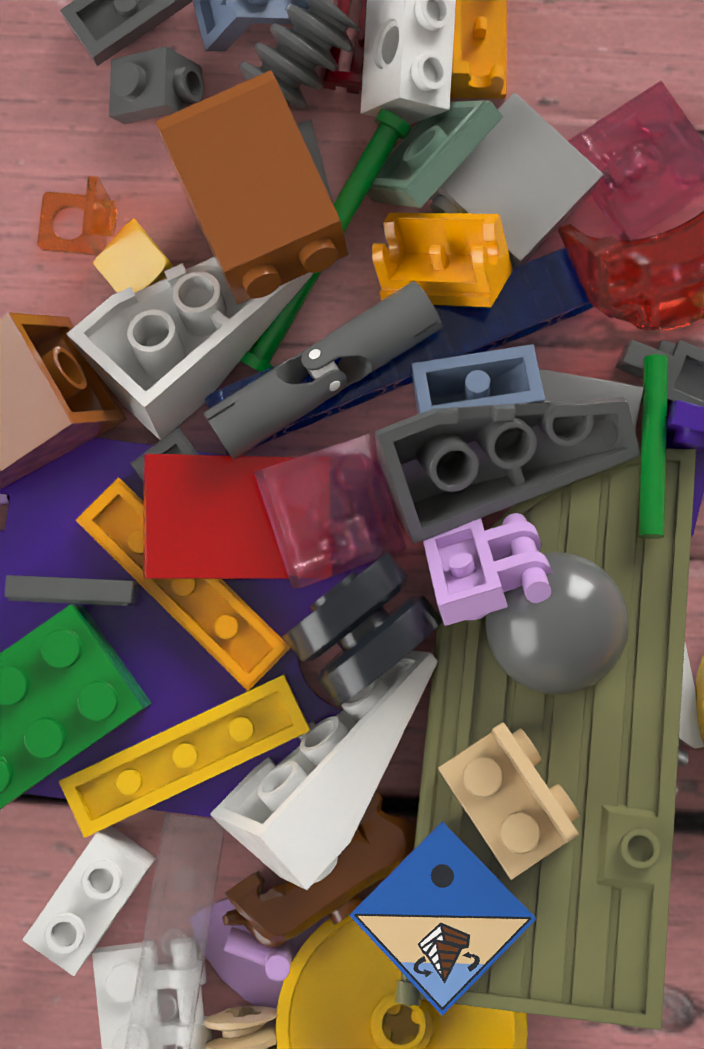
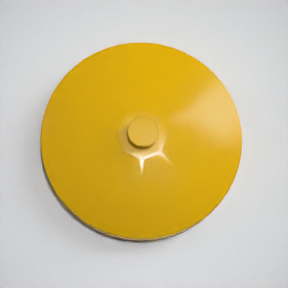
(345, 999)

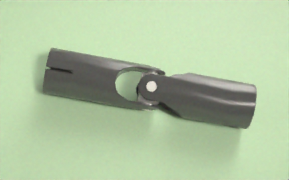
(362, 343)

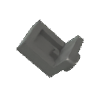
(153, 85)

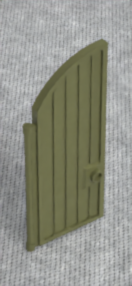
(610, 748)

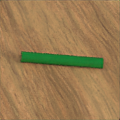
(653, 447)

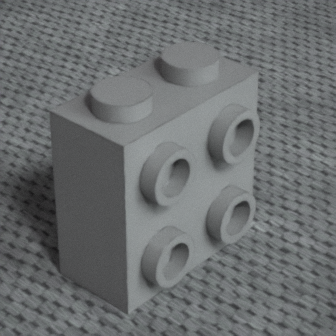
(524, 176)

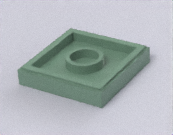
(432, 153)

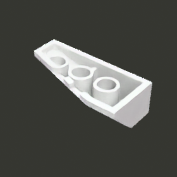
(174, 341)
(313, 800)

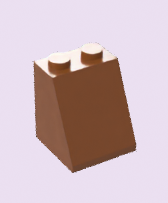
(253, 187)
(46, 395)

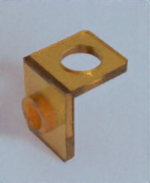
(98, 220)

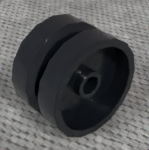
(362, 628)

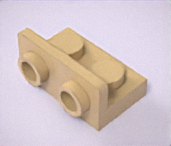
(510, 799)

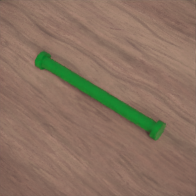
(389, 130)

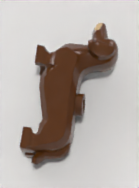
(288, 910)

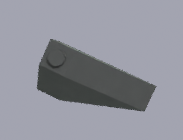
(485, 458)

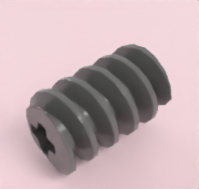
(303, 48)

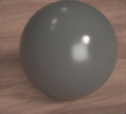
(566, 638)

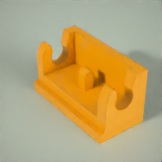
(480, 50)
(449, 255)

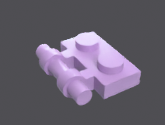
(470, 581)

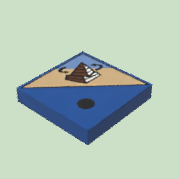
(442, 917)

